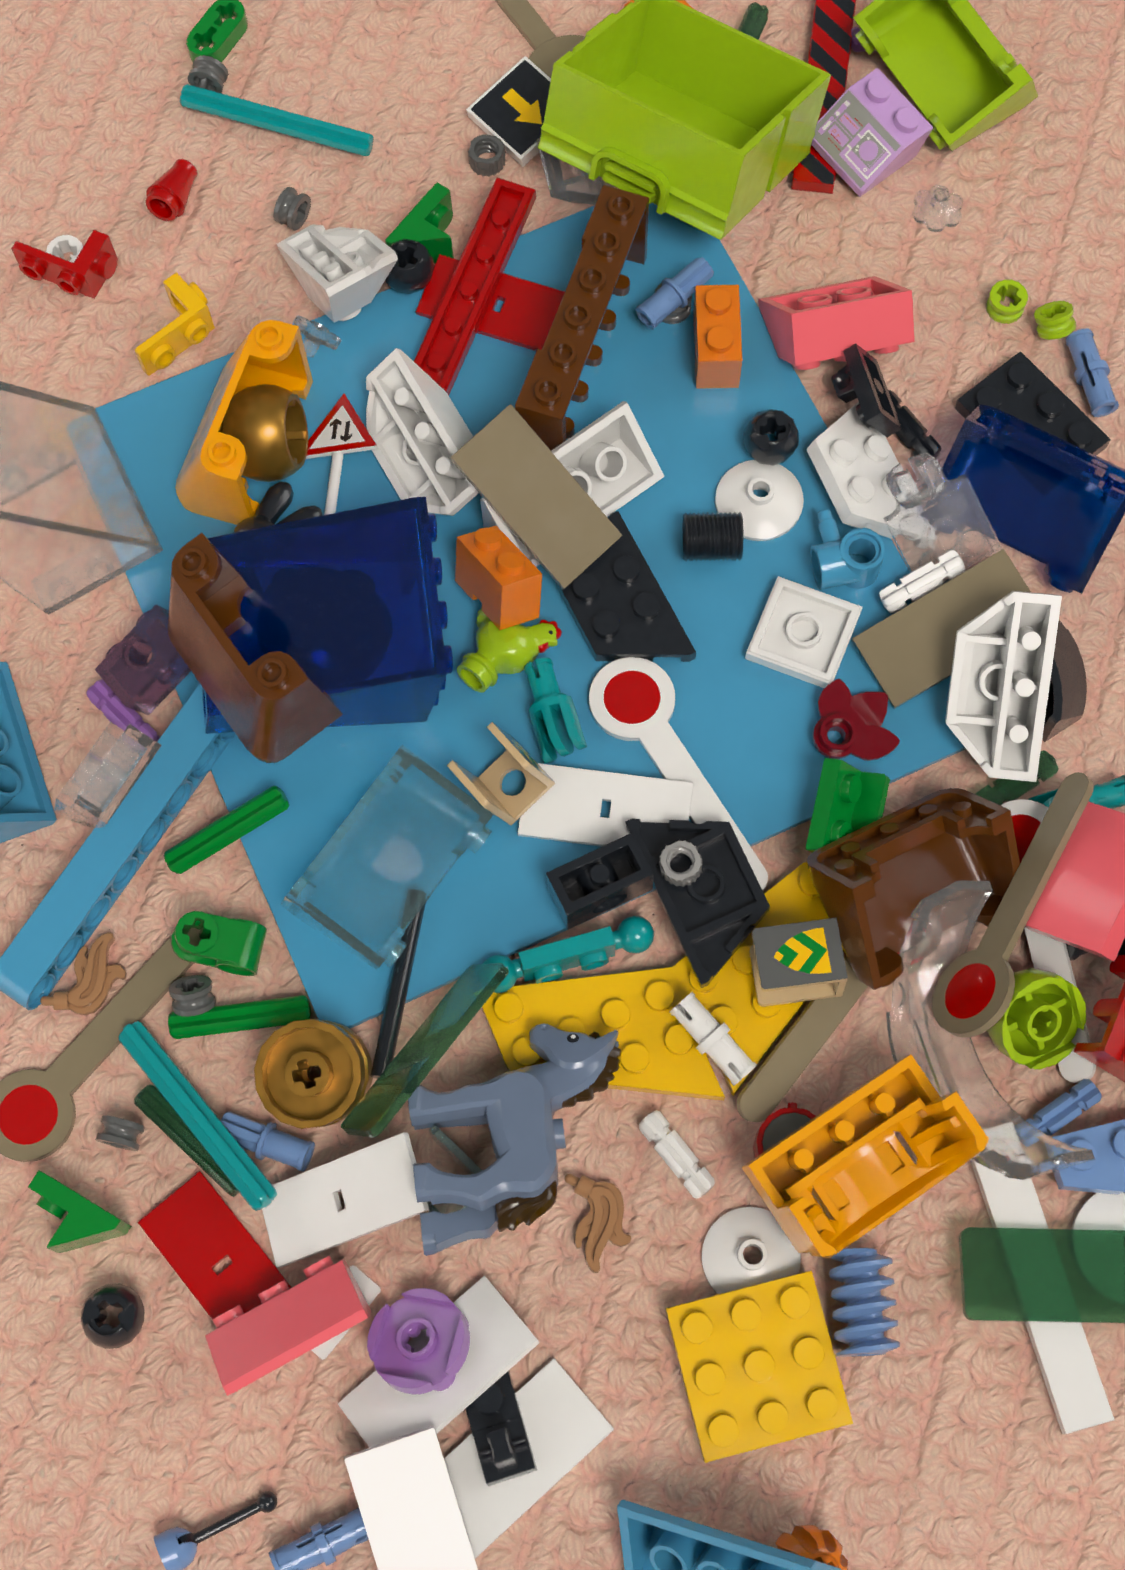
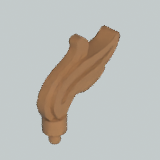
(93, 980)
(602, 1220)

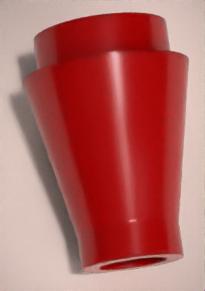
(170, 192)

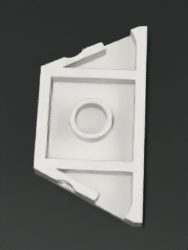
(854, 472)

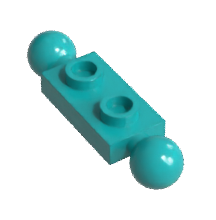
(584, 950)

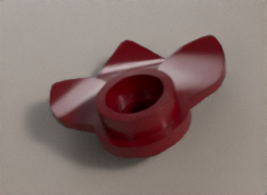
(857, 720)

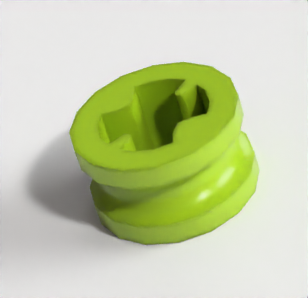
(1009, 289)
(1055, 320)

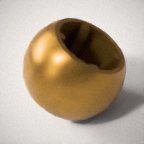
(271, 428)

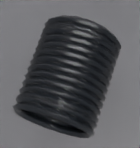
(713, 536)

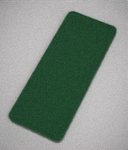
(424, 1050)
(1043, 1275)

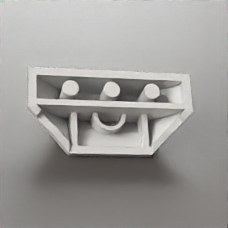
(338, 267)
(417, 434)
(1004, 683)

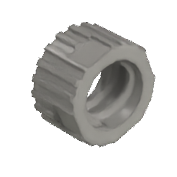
(673, 850)

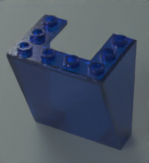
(350, 605)

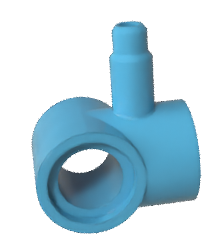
(832, 558)

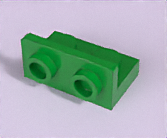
(845, 802)

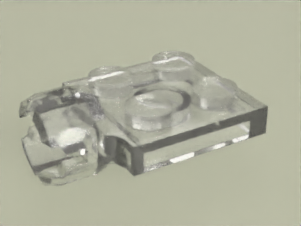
(937, 516)

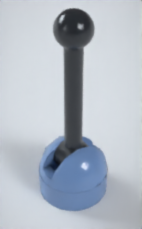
(179, 1546)

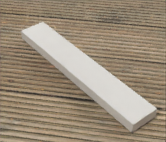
(1059, 1347)

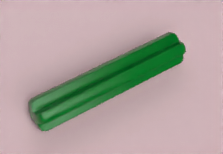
(226, 830)
(240, 1017)

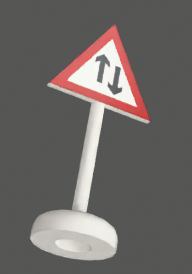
(338, 435)

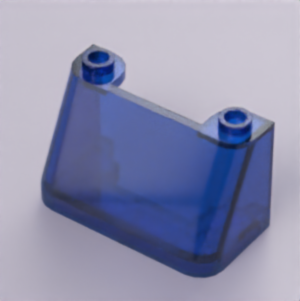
(1040, 493)

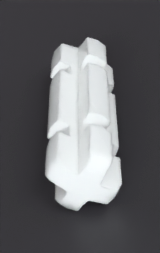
(921, 581)
(676, 1154)

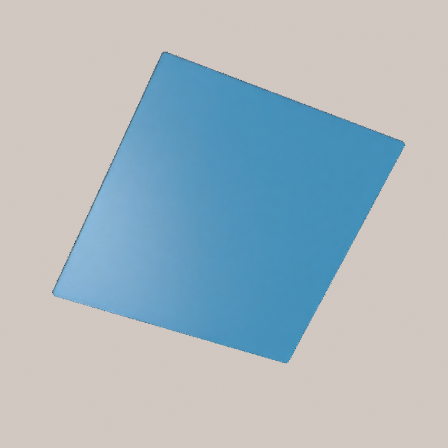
(733, 716)

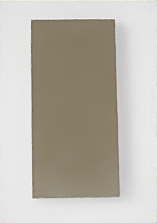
(536, 496)
(918, 642)

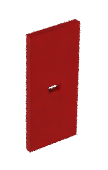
(523, 317)
(198, 1232)

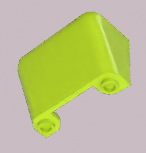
(947, 65)

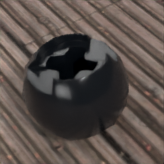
(412, 268)
(758, 443)
(94, 1314)

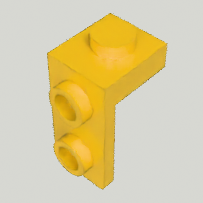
(186, 330)

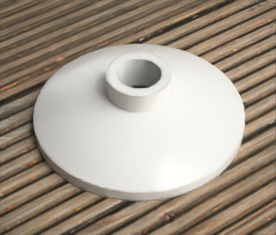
(762, 516)
(728, 1238)

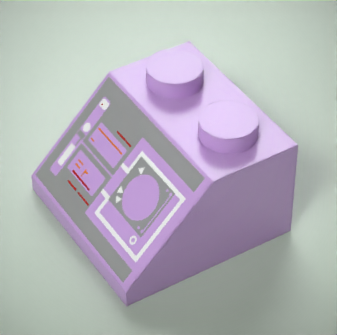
(870, 132)

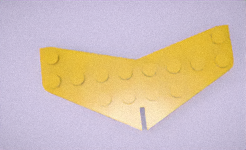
(653, 1044)

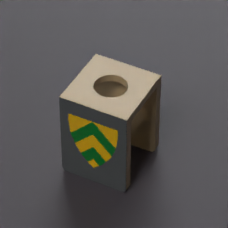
(488, 786)
(798, 962)

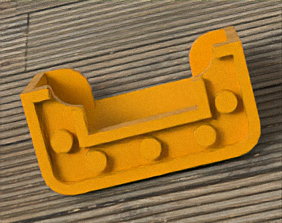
(215, 462)

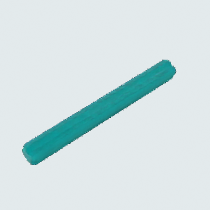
(276, 120)
(198, 1116)

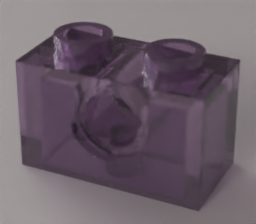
(126, 668)

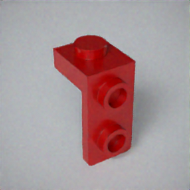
(84, 276)

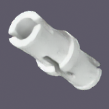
(713, 1038)

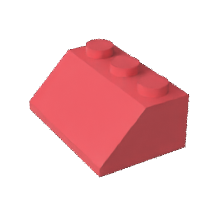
(831, 318)
(285, 1323)

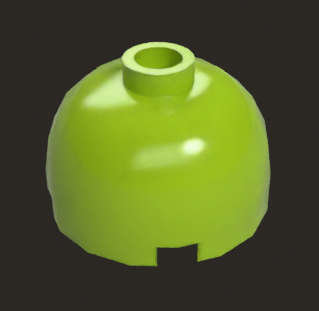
(1040, 1019)

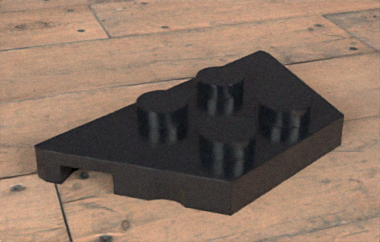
(624, 607)
(723, 902)

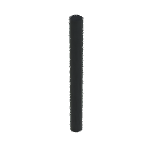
(396, 998)

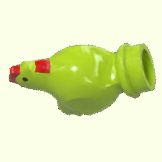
(504, 650)

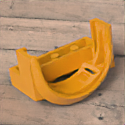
(858, 1162)

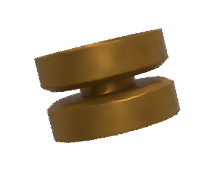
(285, 1078)

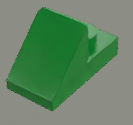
(427, 223)
(85, 1220)

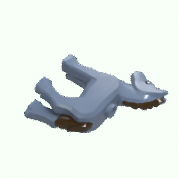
(522, 1132)

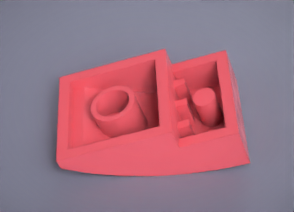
(1087, 887)

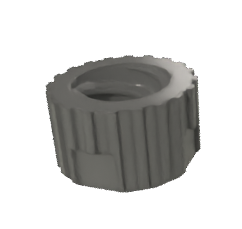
(486, 144)

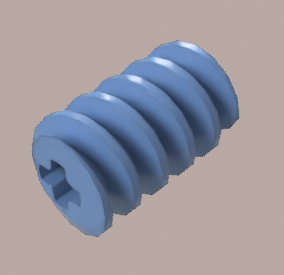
(863, 1303)

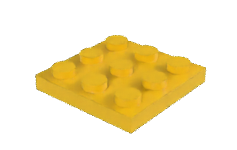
(758, 1366)

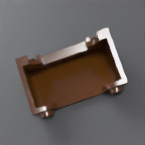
(265, 703)
(890, 865)

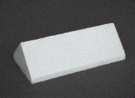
(606, 460)

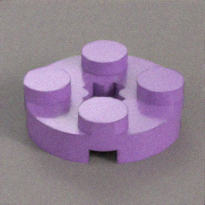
(436, 1363)

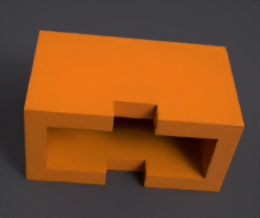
(717, 336)
(499, 576)

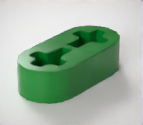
(212, 30)

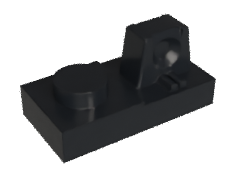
(864, 380)
(500, 1433)

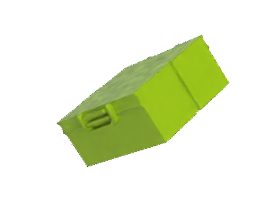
(682, 112)

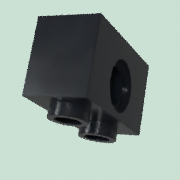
(600, 881)

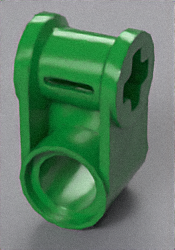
(224, 943)

